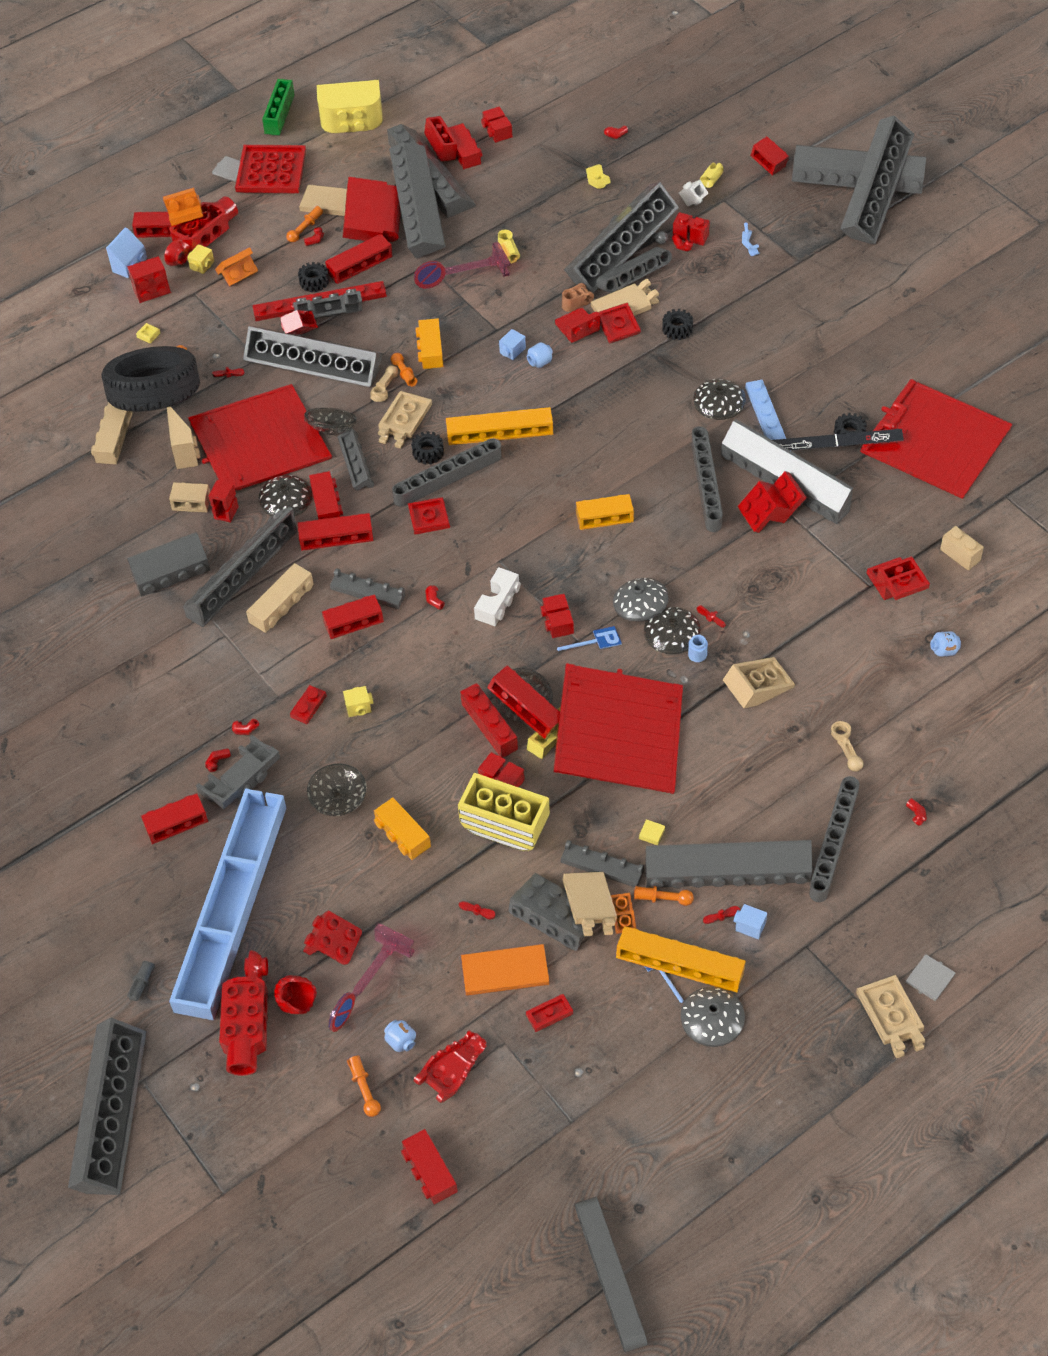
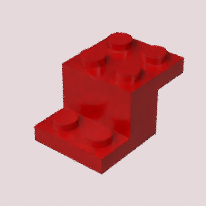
(771, 502)
(898, 578)

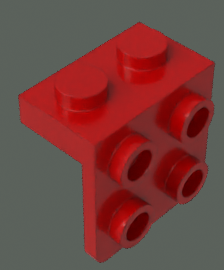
(578, 324)
(333, 937)

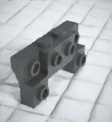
(331, 306)
(242, 775)

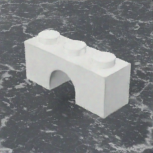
(492, 609)

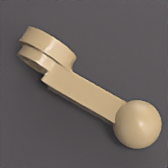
(379, 392)
(854, 762)

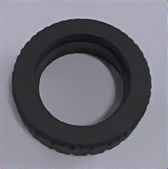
(150, 378)

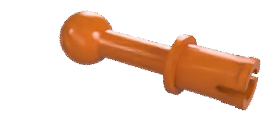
(293, 235)
(406, 372)
(684, 897)
(371, 1106)

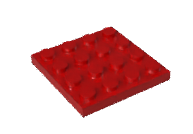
(270, 169)

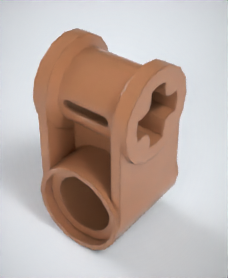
(576, 297)

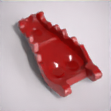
(450, 1066)

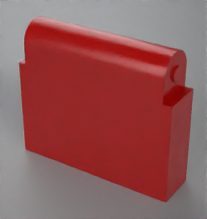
(371, 210)

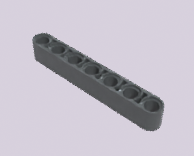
(446, 472)
(706, 479)
(834, 846)
(610, 1275)

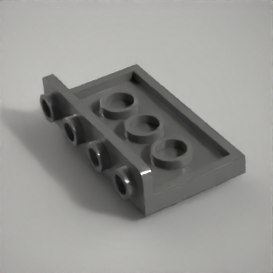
(548, 910)

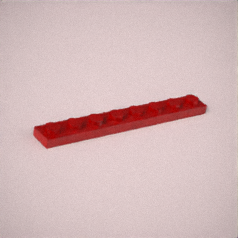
(283, 307)

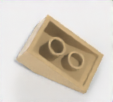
(182, 441)
(757, 681)

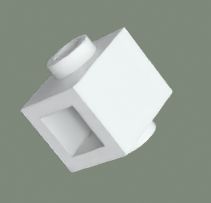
(693, 193)

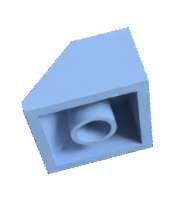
(125, 251)

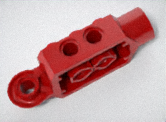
(200, 230)
(245, 1016)

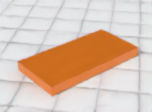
(505, 969)

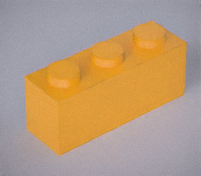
(429, 343)
(604, 511)
(401, 829)

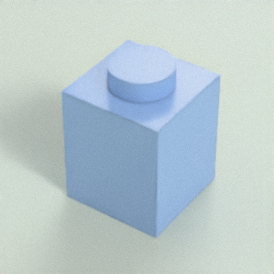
(512, 344)
(750, 921)

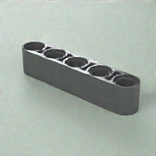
(629, 275)

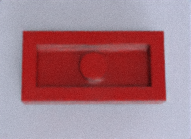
(308, 704)
(549, 1012)

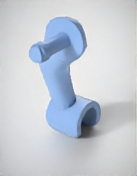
(752, 249)

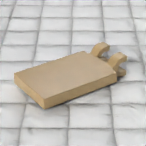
(329, 199)
(633, 294)
(403, 417)
(590, 901)
(892, 1014)

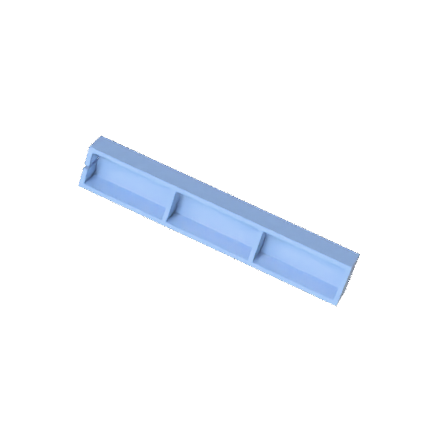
(228, 905)

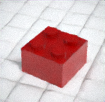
(149, 279)

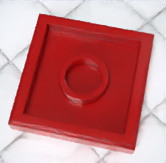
(619, 323)
(428, 515)

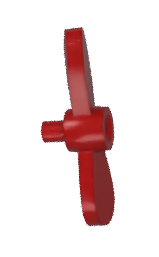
(228, 372)
(710, 616)
(477, 910)
(721, 915)

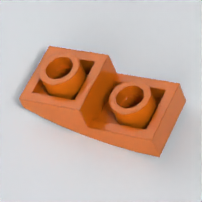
(624, 912)

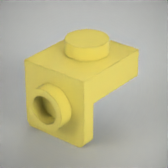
(596, 177)

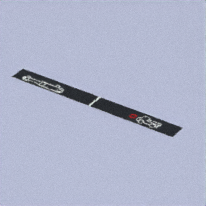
(841, 439)

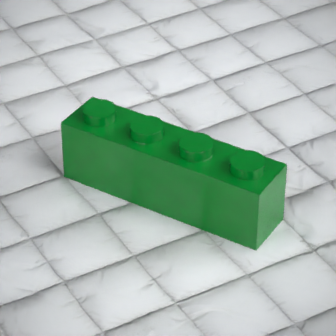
(278, 107)

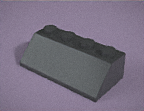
(168, 564)

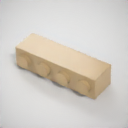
(111, 435)
(280, 598)

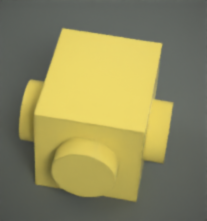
(200, 259)
(358, 701)

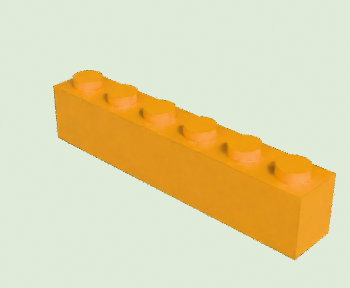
(499, 426)
(680, 959)

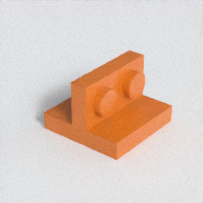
(183, 206)
(237, 267)

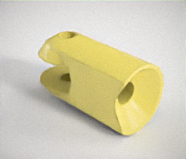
(712, 174)

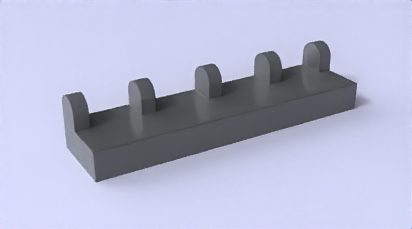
(355, 459)
(361, 588)
(593, 861)

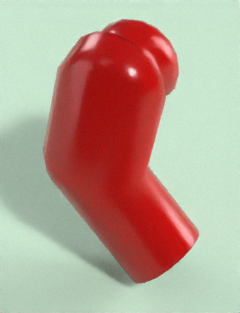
(614, 132)
(316, 238)
(685, 246)
(431, 597)
(240, 729)
(214, 757)
(919, 811)

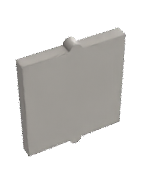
(227, 168)
(930, 977)

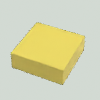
(148, 333)
(652, 832)

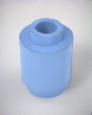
(697, 648)

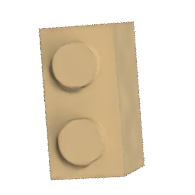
(190, 497)
(961, 548)

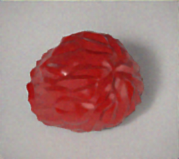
(295, 994)

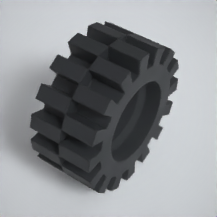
(313, 283)
(677, 317)
(849, 421)
(427, 440)

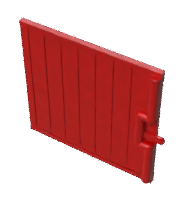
(259, 438)
(943, 438)
(619, 728)

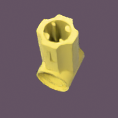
(507, 243)

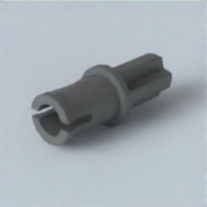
(140, 980)

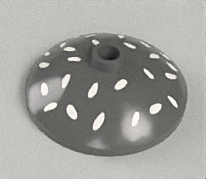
(640, 599)
(711, 1027)

